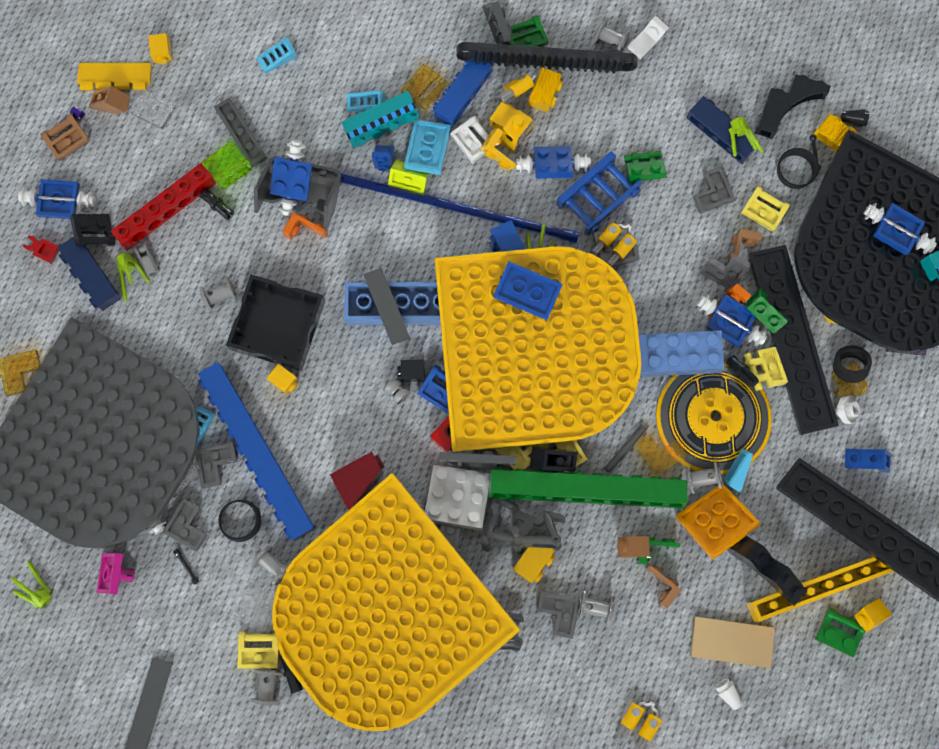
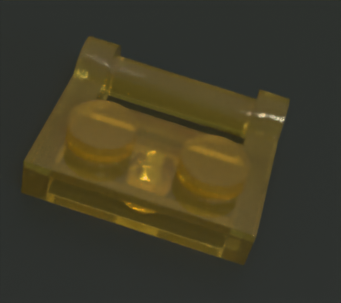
(421, 82)

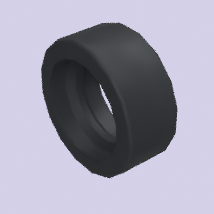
(852, 352)

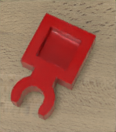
(43, 250)

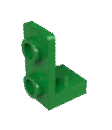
(765, 311)
(670, 543)

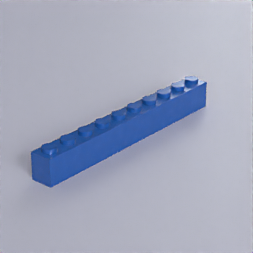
(256, 451)

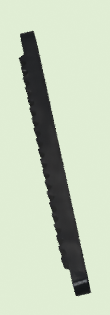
(546, 57)

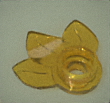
(846, 388)

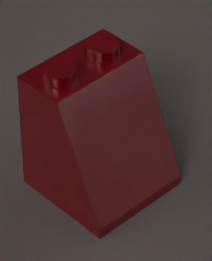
(358, 478)

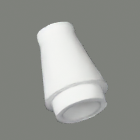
(728, 693)

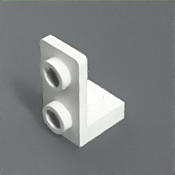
(648, 37)

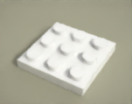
(457, 497)

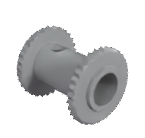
(611, 36)
(218, 293)
(701, 477)
(270, 564)
(598, 607)
(266, 689)

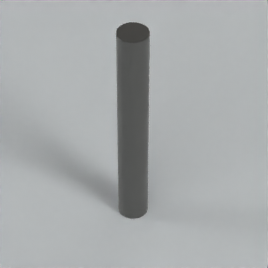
(625, 448)

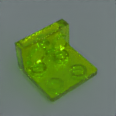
(227, 165)

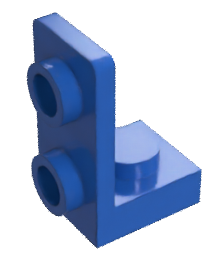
(383, 157)
(868, 459)

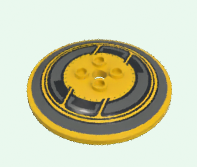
(685, 416)

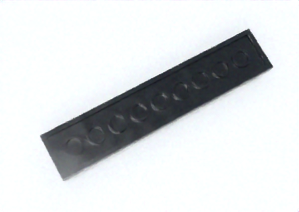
(794, 342)
(863, 526)

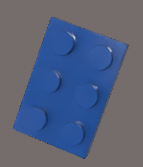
(527, 291)

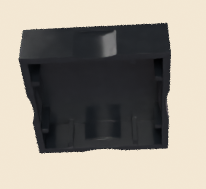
(276, 322)

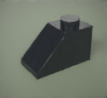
(553, 459)

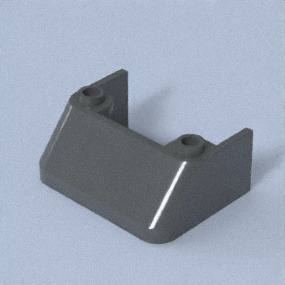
(323, 189)

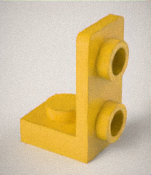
(492, 141)

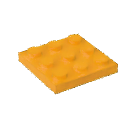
(717, 521)

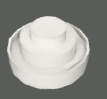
(848, 409)

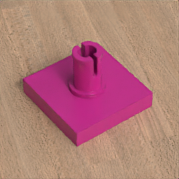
(111, 573)

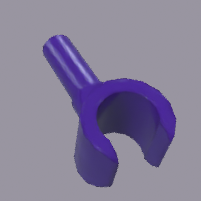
(76, 112)

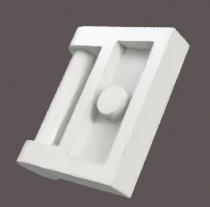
(467, 140)

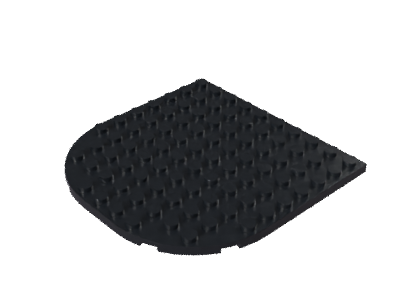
(853, 273)

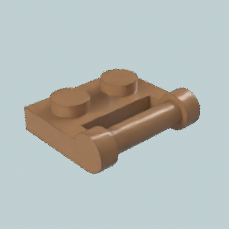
(68, 141)

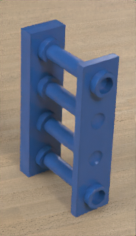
(594, 175)

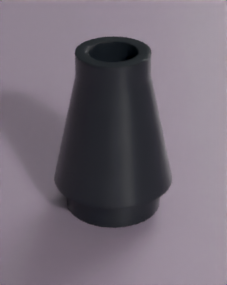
(855, 117)

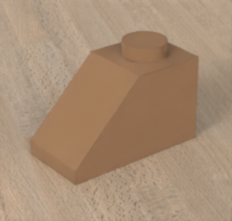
(109, 100)
(633, 547)

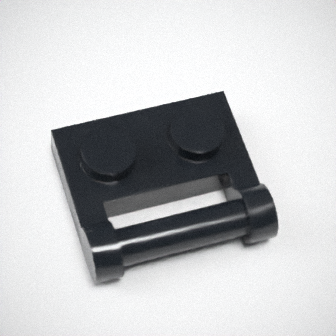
(92, 224)

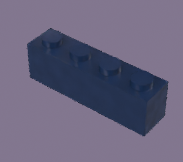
(716, 125)
(90, 274)

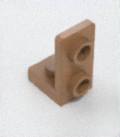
(748, 238)
(666, 596)

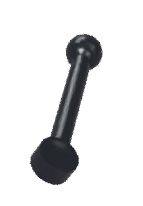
(813, 138)
(195, 580)

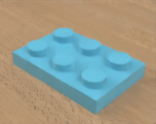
(427, 147)

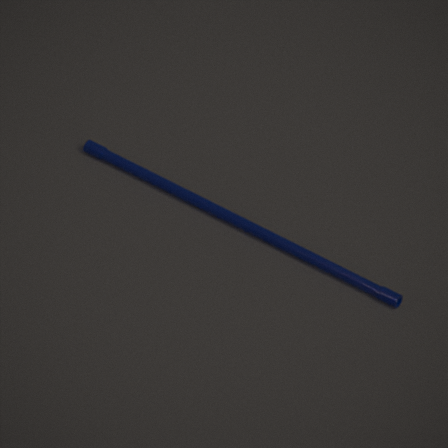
(564, 234)

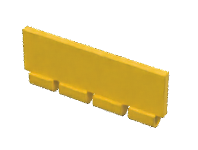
(119, 74)

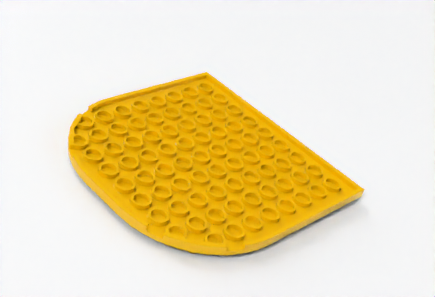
(530, 377)
(384, 614)

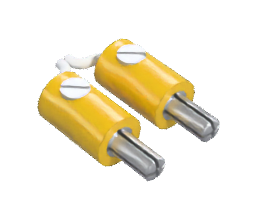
(516, 87)
(621, 248)
(632, 718)

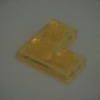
(14, 367)
(658, 459)

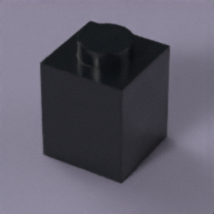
(411, 371)

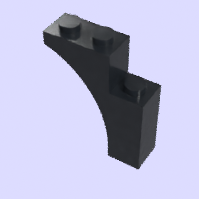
(780, 103)
(770, 569)

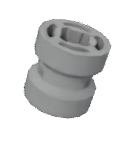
(397, 391)

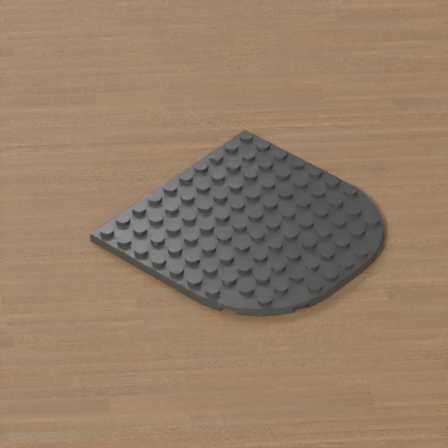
(96, 441)

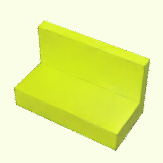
(407, 179)

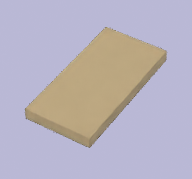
(732, 642)

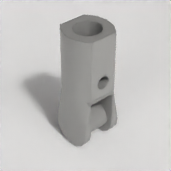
(147, 261)

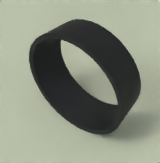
(806, 155)
(256, 527)

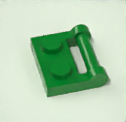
(534, 37)
(839, 638)

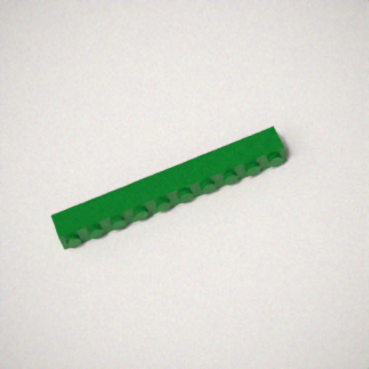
(588, 488)

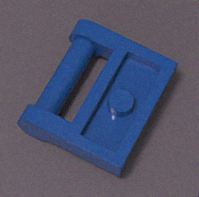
(434, 391)

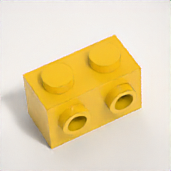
(532, 563)

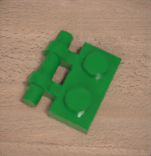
(645, 171)

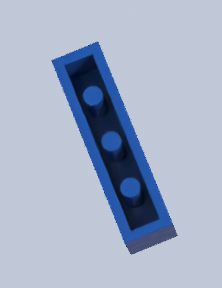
(461, 92)

